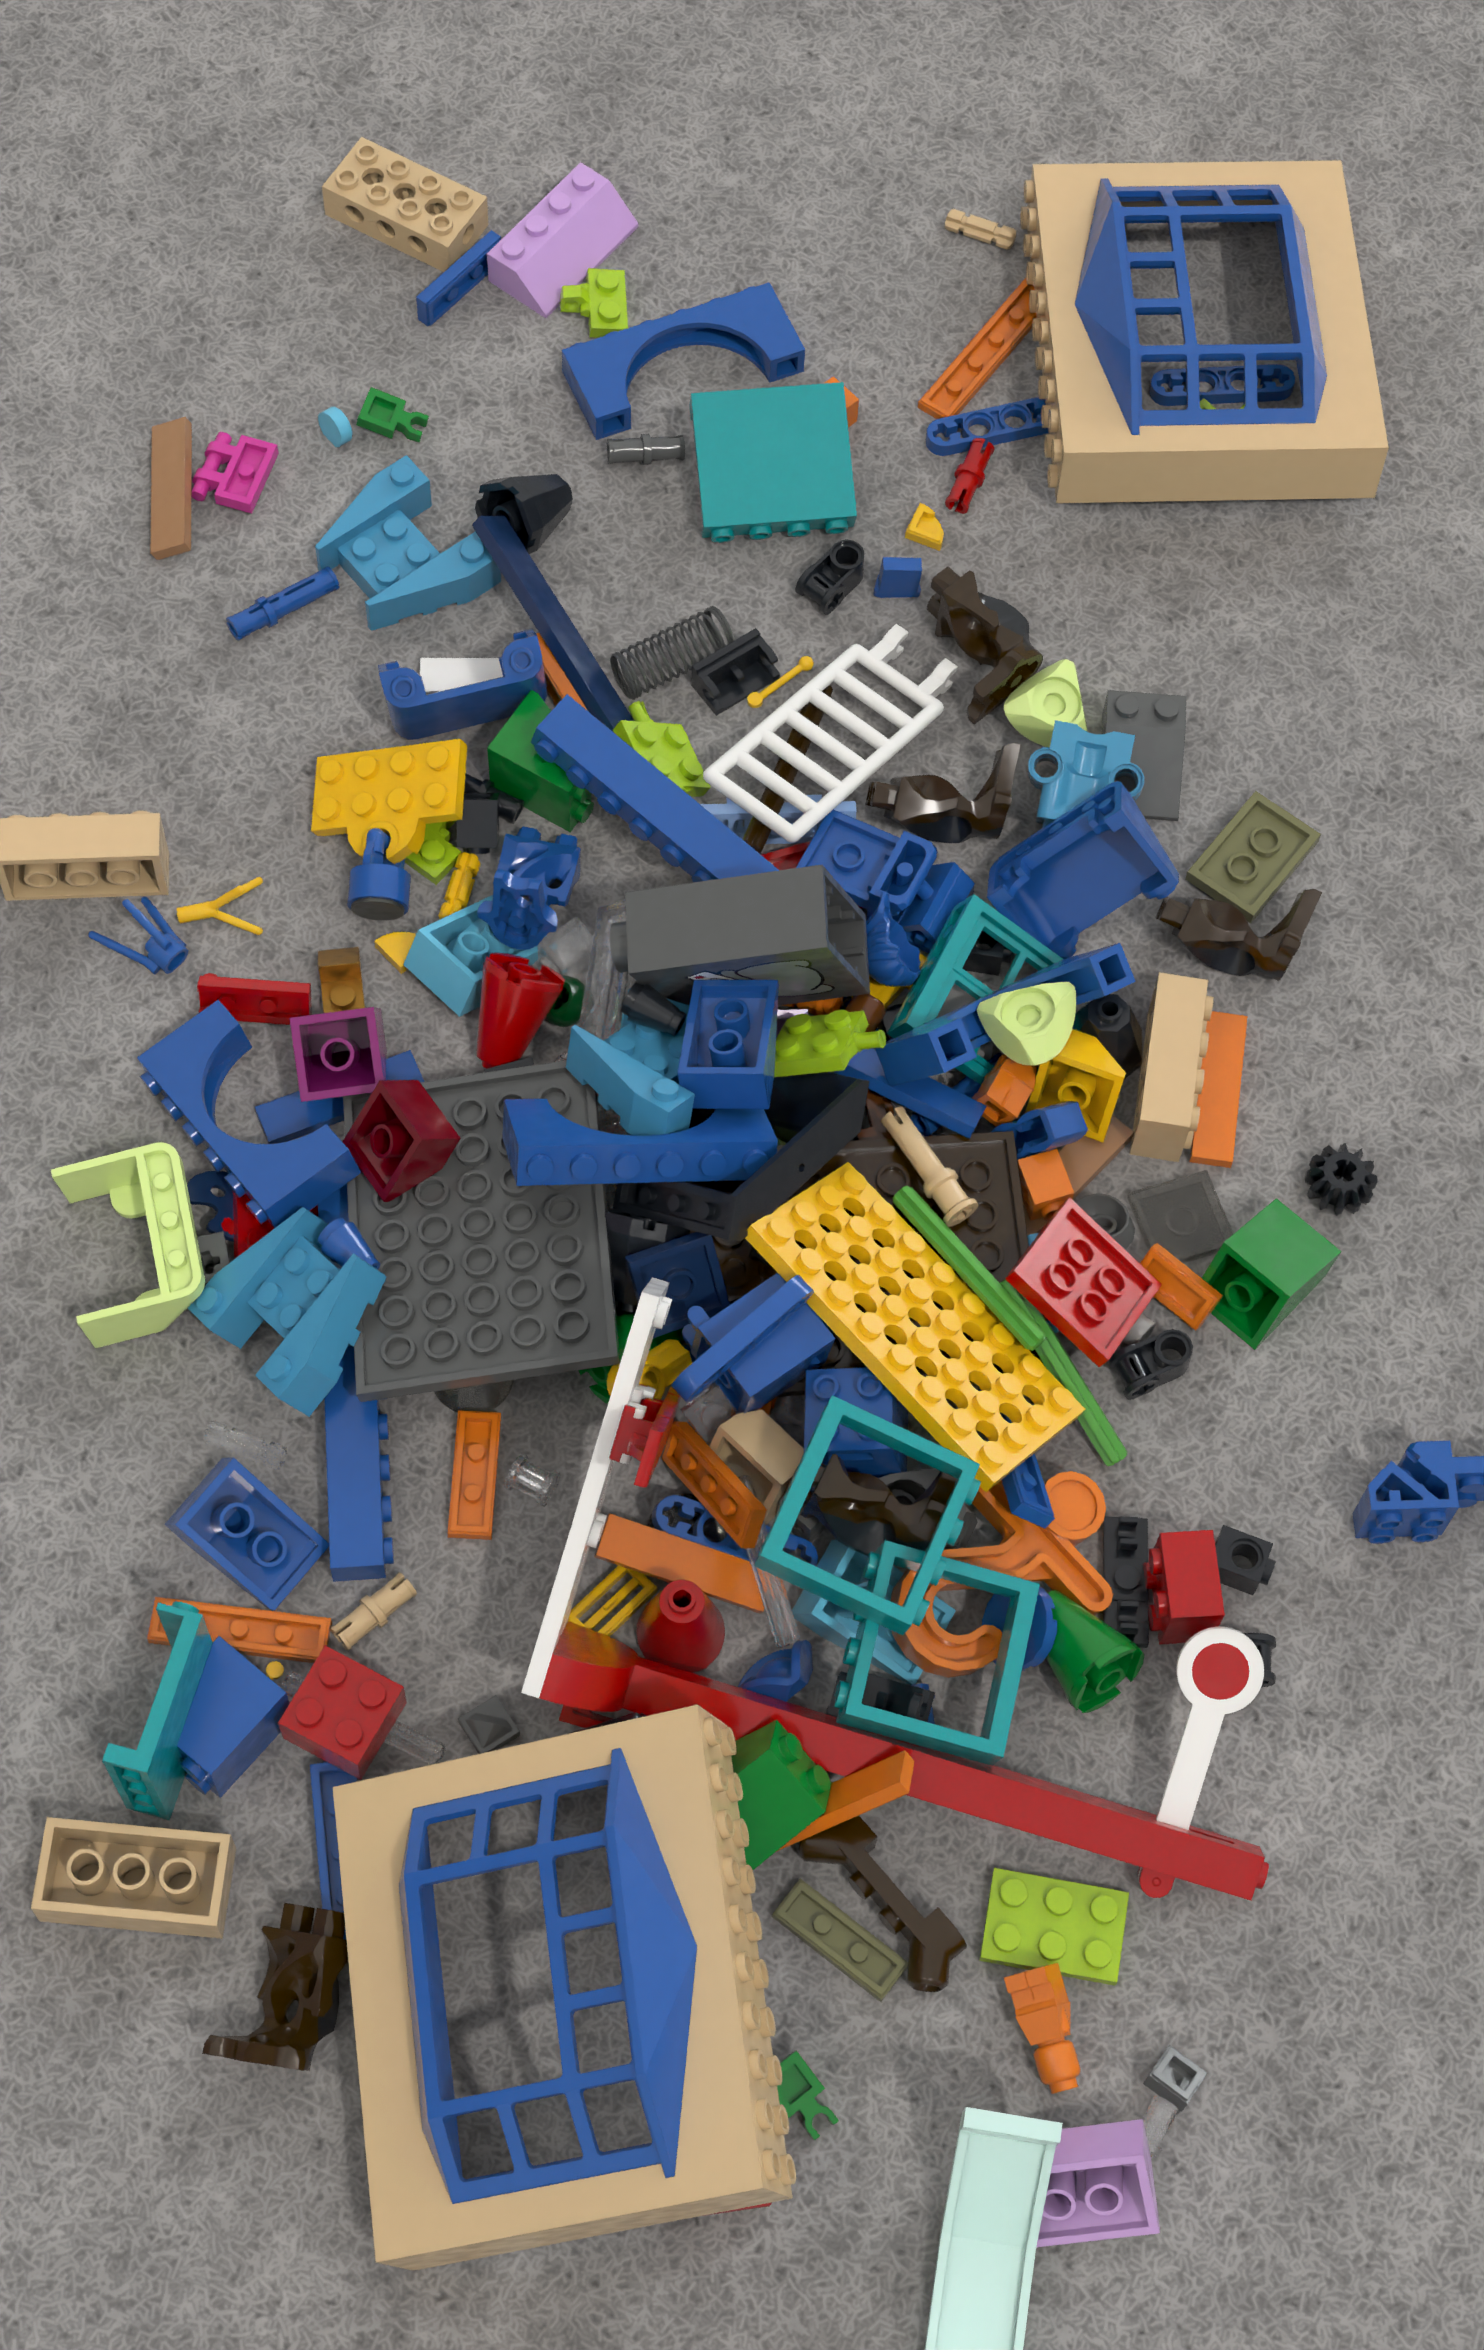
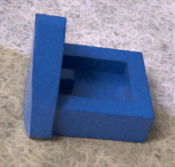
(899, 578)

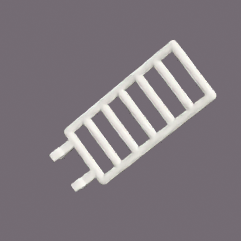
(763, 733)

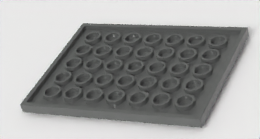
(483, 1270)

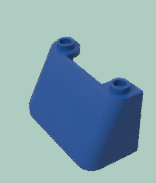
(423, 715)
(1081, 870)

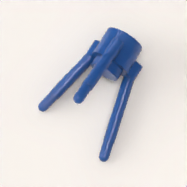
(164, 948)

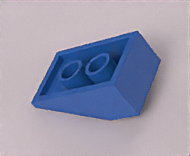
(730, 1044)
(247, 1533)

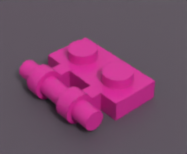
(244, 476)

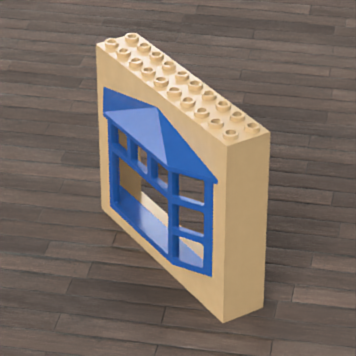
(1092, 353)
(685, 1984)

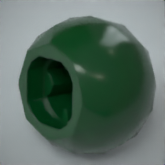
(568, 1005)

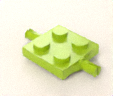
(665, 748)
(823, 1042)

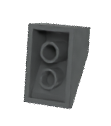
(1157, 748)

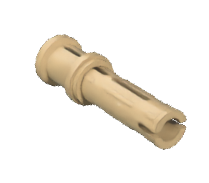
(939, 1181)

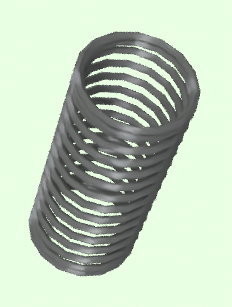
(626, 664)

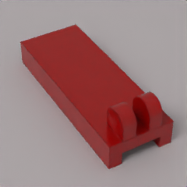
(256, 999)

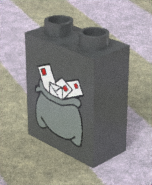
(746, 927)

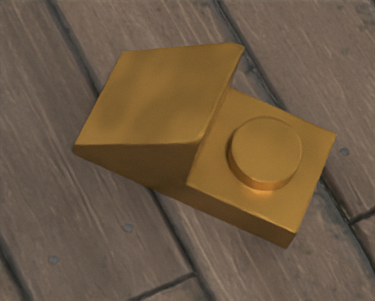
(341, 979)

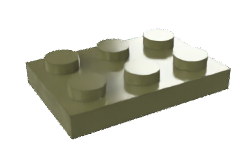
(1253, 856)

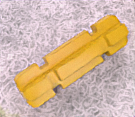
(460, 884)

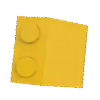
(1084, 1075)

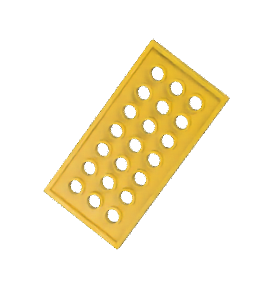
(916, 1346)

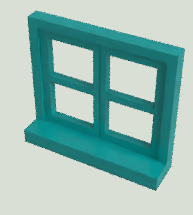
(946, 963)

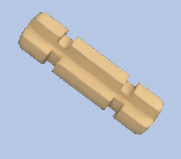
(980, 229)

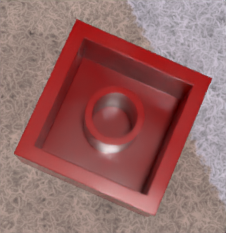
(1183, 1585)
(342, 1712)

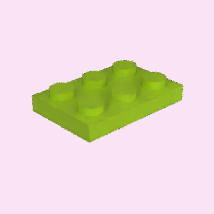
(1054, 1921)

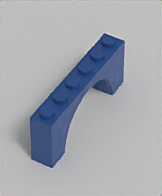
(742, 322)
(954, 1036)
(556, 1151)
(275, 1177)

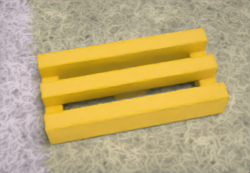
(626, 1612)

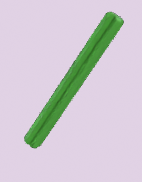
(969, 1268)
(1062, 1368)

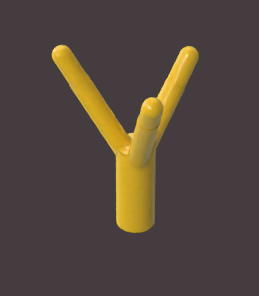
(211, 908)

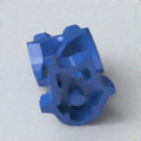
(528, 870)

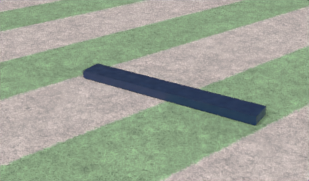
(551, 620)

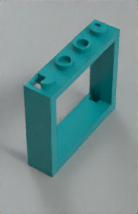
(833, 1588)
(858, 1654)

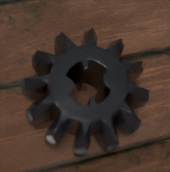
(1334, 1191)

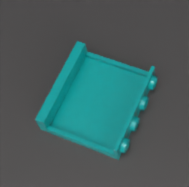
(773, 461)
(152, 1774)

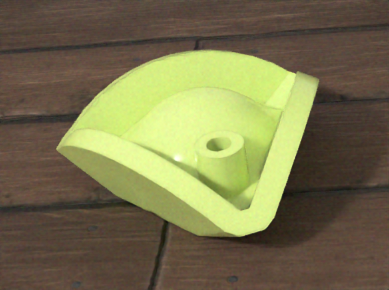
(1046, 698)
(1030, 1022)

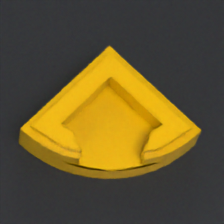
(925, 528)
(395, 948)

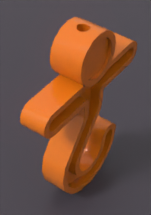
(1024, 1553)

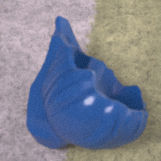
(890, 955)

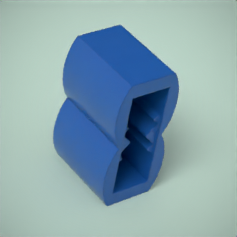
(1046, 1128)

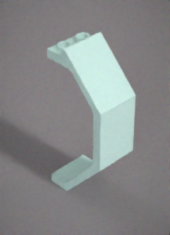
(990, 2231)

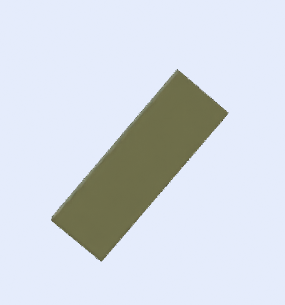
(840, 1940)

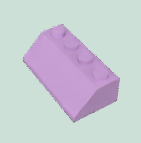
(560, 240)

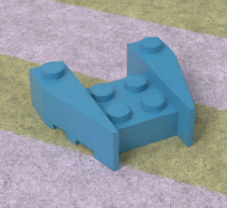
(394, 559)
(635, 1075)
(302, 1298)

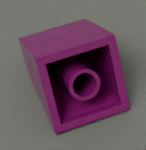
(339, 1053)

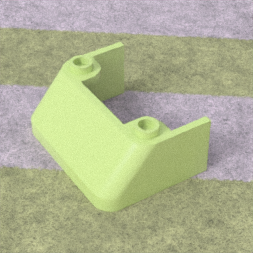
(153, 1185)

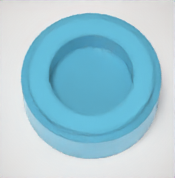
(335, 426)

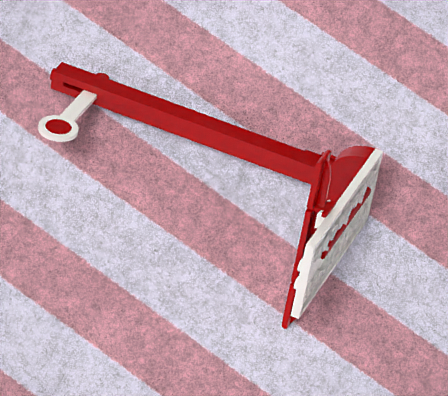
(593, 1672)

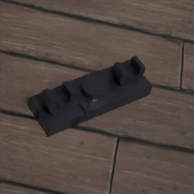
(1123, 1559)

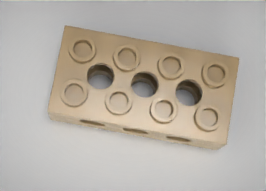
(405, 205)

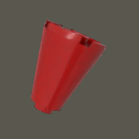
(512, 1006)
(681, 1628)

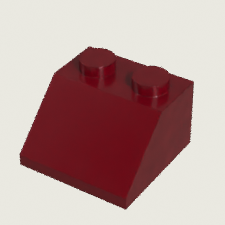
(400, 1137)

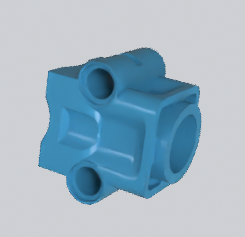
(1084, 767)

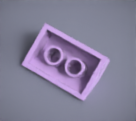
(1100, 2186)

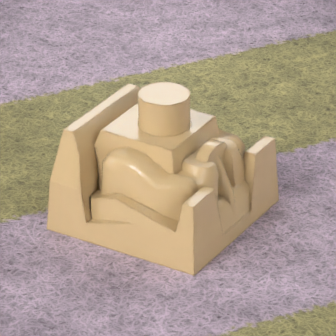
(763, 1450)

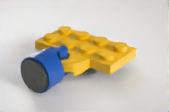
(384, 807)

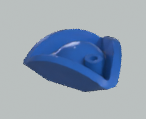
(781, 1672)

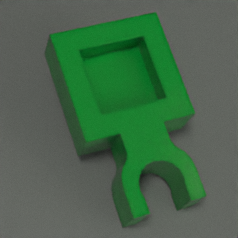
(386, 414)
(798, 2092)

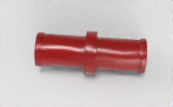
(969, 475)

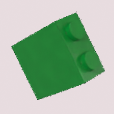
(527, 776)
(1267, 1271)
(779, 1788)

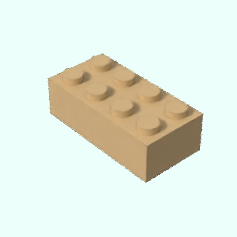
(83, 856)
(1171, 1067)
(134, 1877)

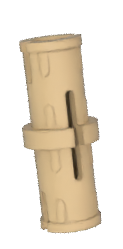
(373, 1611)

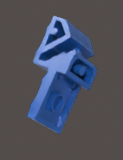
(875, 861)
(1419, 1494)

